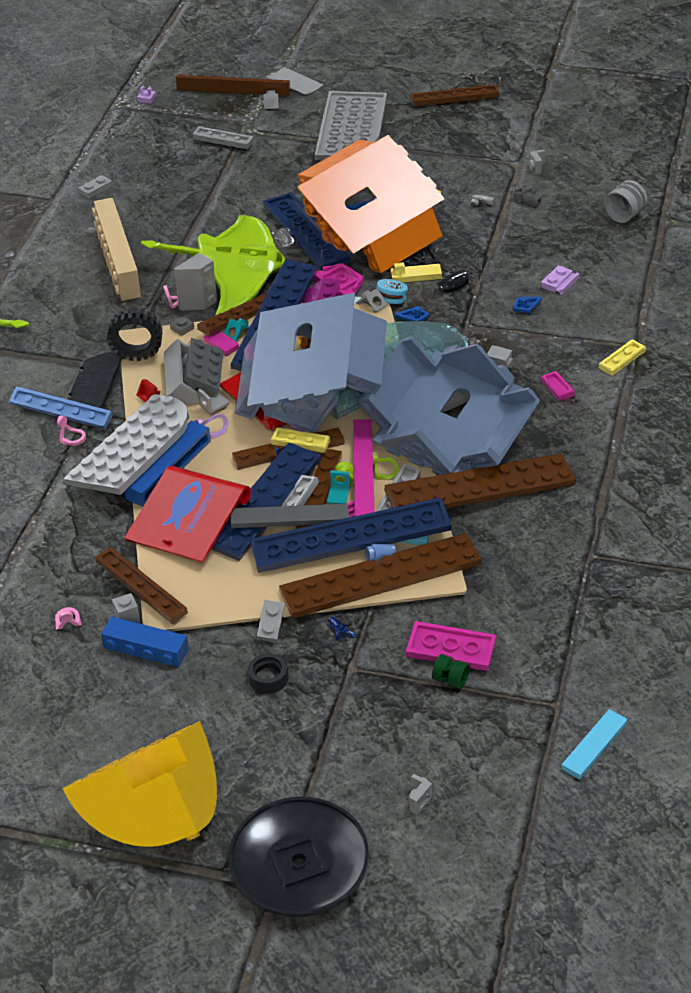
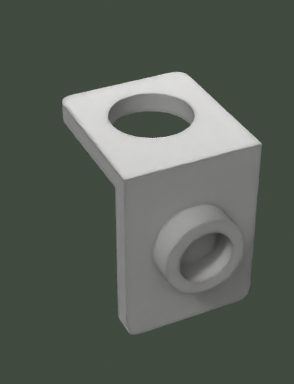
(369, 297)
(211, 404)

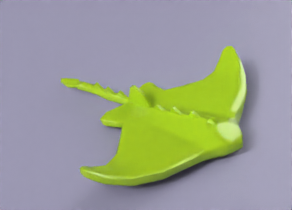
(241, 259)

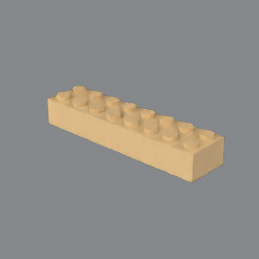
(116, 249)

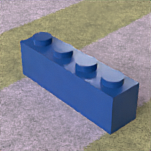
(145, 641)

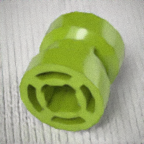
(346, 467)

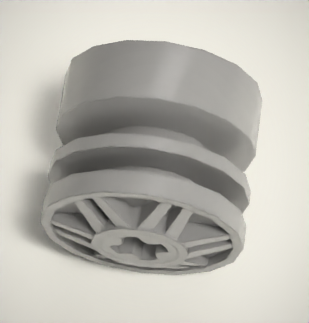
(625, 201)

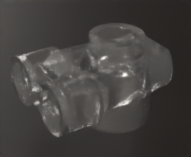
(283, 236)

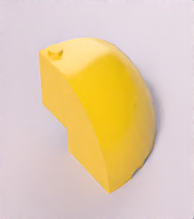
(153, 792)

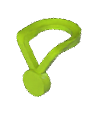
(383, 476)

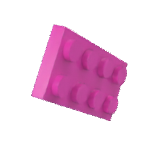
(431, 640)

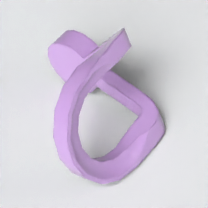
(215, 434)

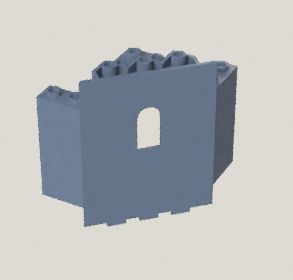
(306, 383)
(420, 386)

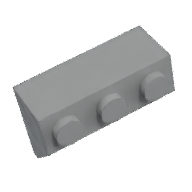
(196, 283)

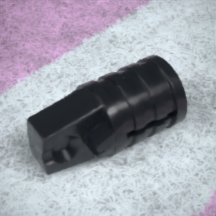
(453, 281)

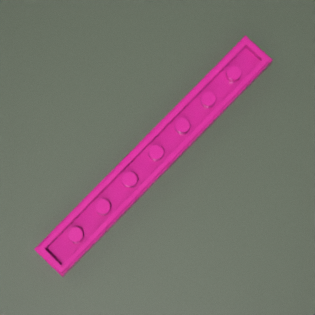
(363, 466)

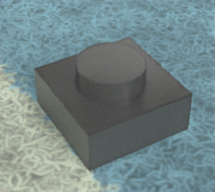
(182, 326)

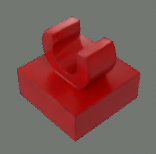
(146, 390)

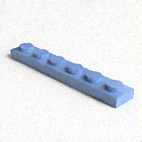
(58, 406)

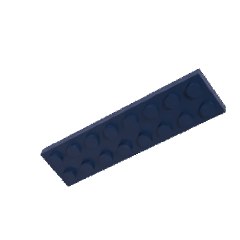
(306, 233)
(268, 491)

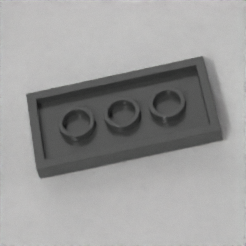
(203, 366)

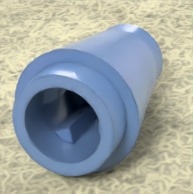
(377, 551)

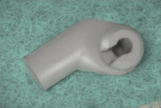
(482, 199)

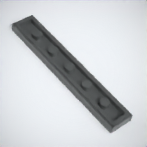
(288, 515)

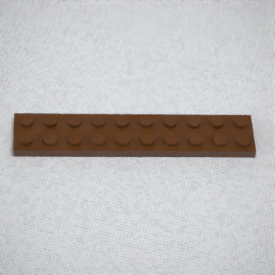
(485, 483)
(379, 576)

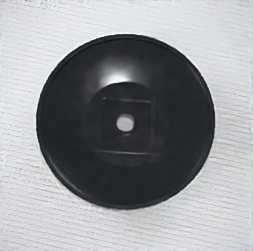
(292, 830)

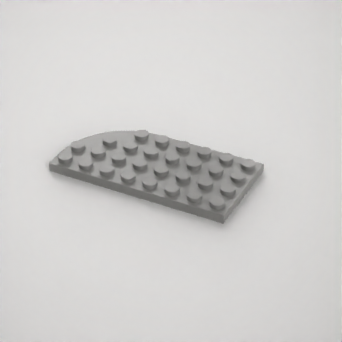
(350, 119)
(132, 446)

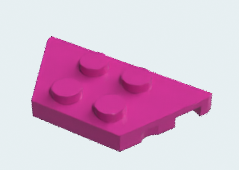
(349, 279)

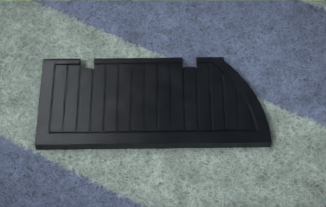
(95, 380)

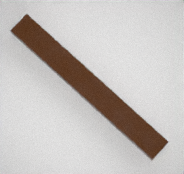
(232, 85)

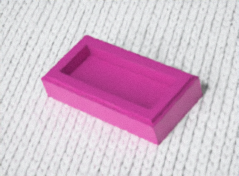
(223, 342)
(557, 386)

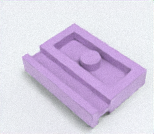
(560, 280)

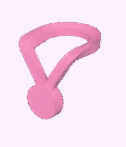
(171, 297)
(62, 422)
(66, 615)

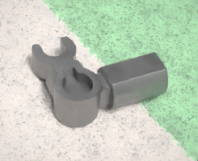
(525, 195)

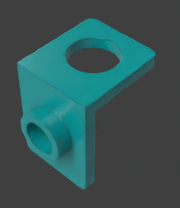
(238, 325)
(339, 490)

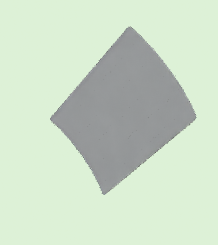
(297, 81)

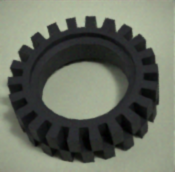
(134, 317)

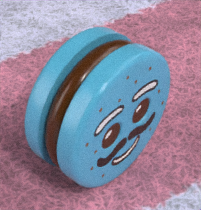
(392, 291)

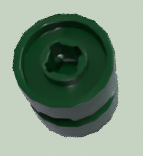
(448, 671)

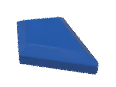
(526, 304)
(413, 314)

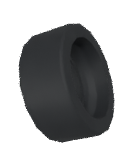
(268, 685)

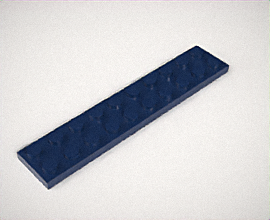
(285, 291)
(350, 534)

